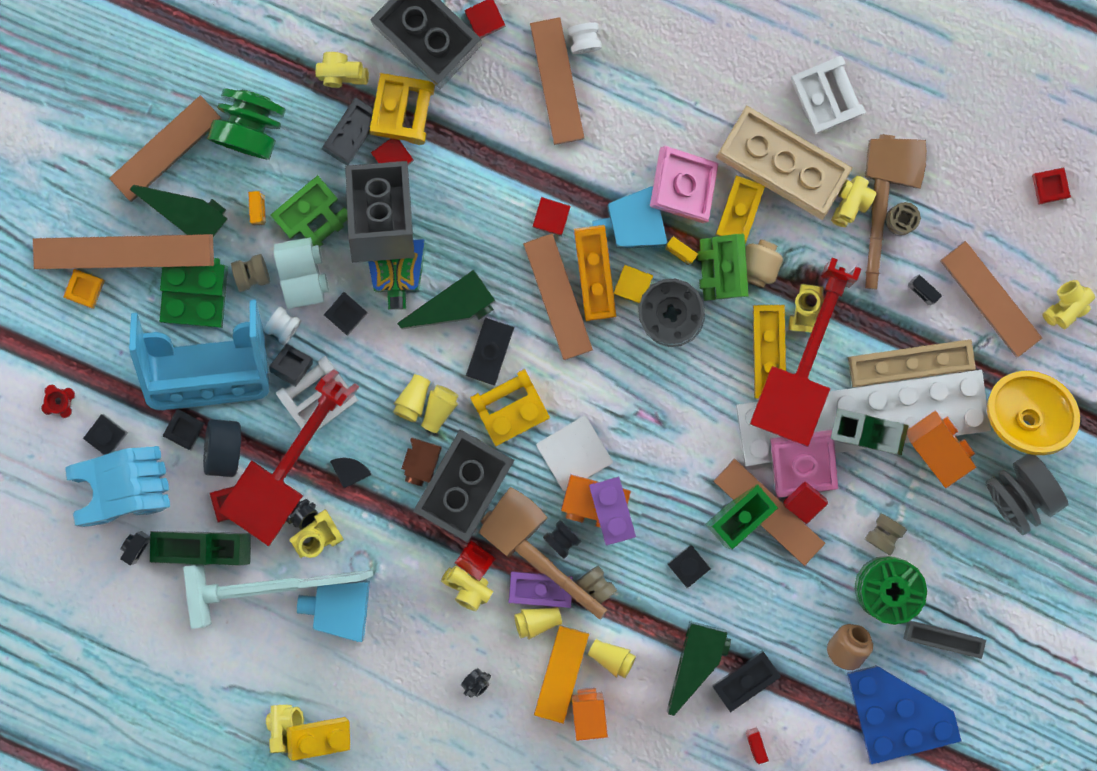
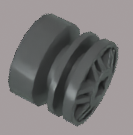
(655, 305)
(1022, 496)

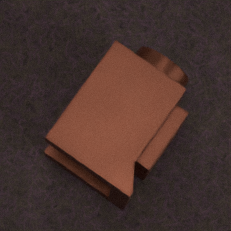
(420, 461)

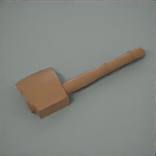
(895, 163)
(509, 529)

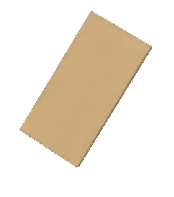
(784, 162)

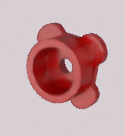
(50, 405)

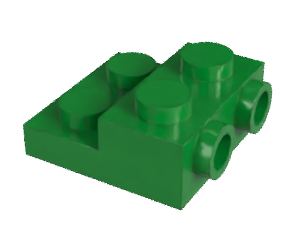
(194, 295)

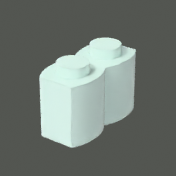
(300, 273)

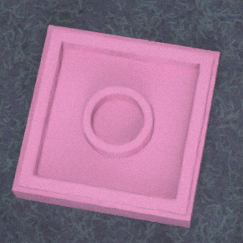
(684, 184)
(798, 463)

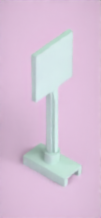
(201, 595)

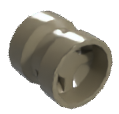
(897, 221)
(257, 271)
(880, 539)
(596, 585)

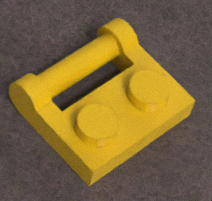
(392, 104)
(514, 417)

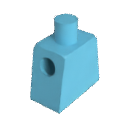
(634, 222)
(338, 609)

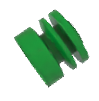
(246, 123)
(878, 576)

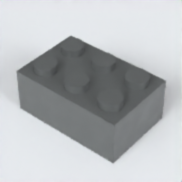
(428, 36)
(379, 211)
(463, 485)

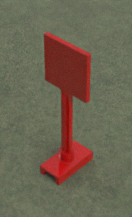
(790, 401)
(262, 498)

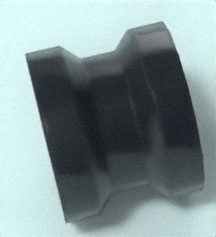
(562, 539)

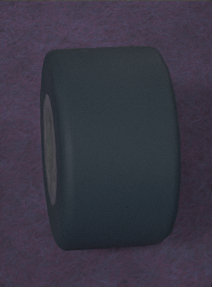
(222, 448)

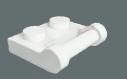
(818, 97)
(303, 411)

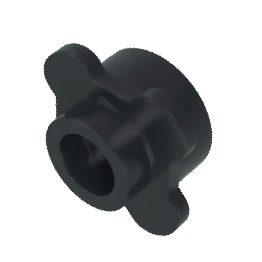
(302, 514)
(476, 683)

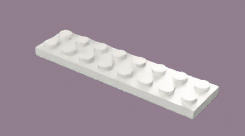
(908, 401)

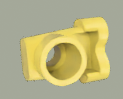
(337, 69)
(855, 198)
(1073, 304)
(806, 315)
(322, 532)
(471, 591)
(278, 721)

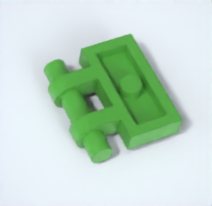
(307, 206)
(728, 267)

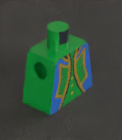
(398, 276)

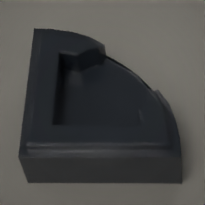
(349, 470)

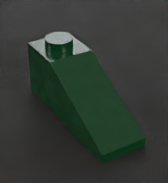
(187, 213)
(458, 302)
(698, 659)

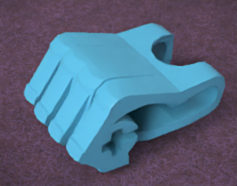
(121, 485)

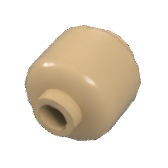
(762, 263)

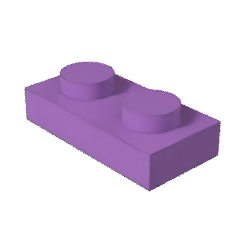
(612, 510)
(537, 590)

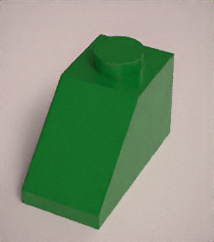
(741, 517)

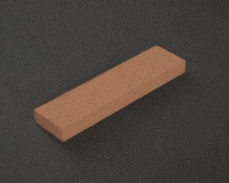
(557, 81)
(165, 147)
(558, 296)
(991, 299)
(781, 524)

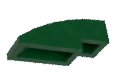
(200, 547)

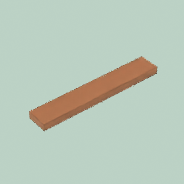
(123, 251)

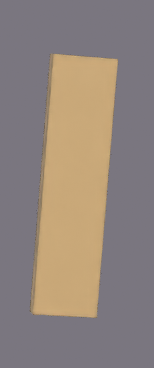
(911, 363)

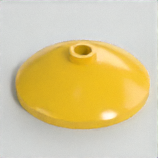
(1042, 403)

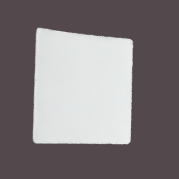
(574, 451)

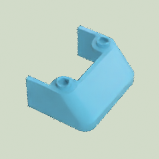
(201, 372)

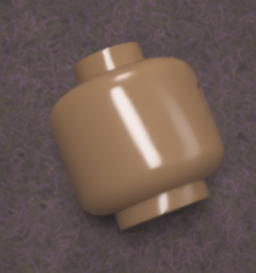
(850, 646)

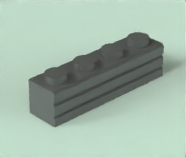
(944, 639)

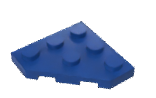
(898, 717)

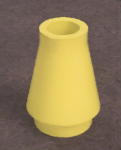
(412, 399)
(439, 407)
(536, 621)
(612, 657)

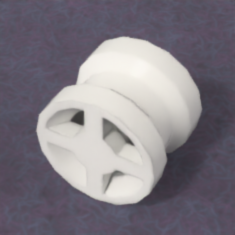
(584, 38)
(282, 325)

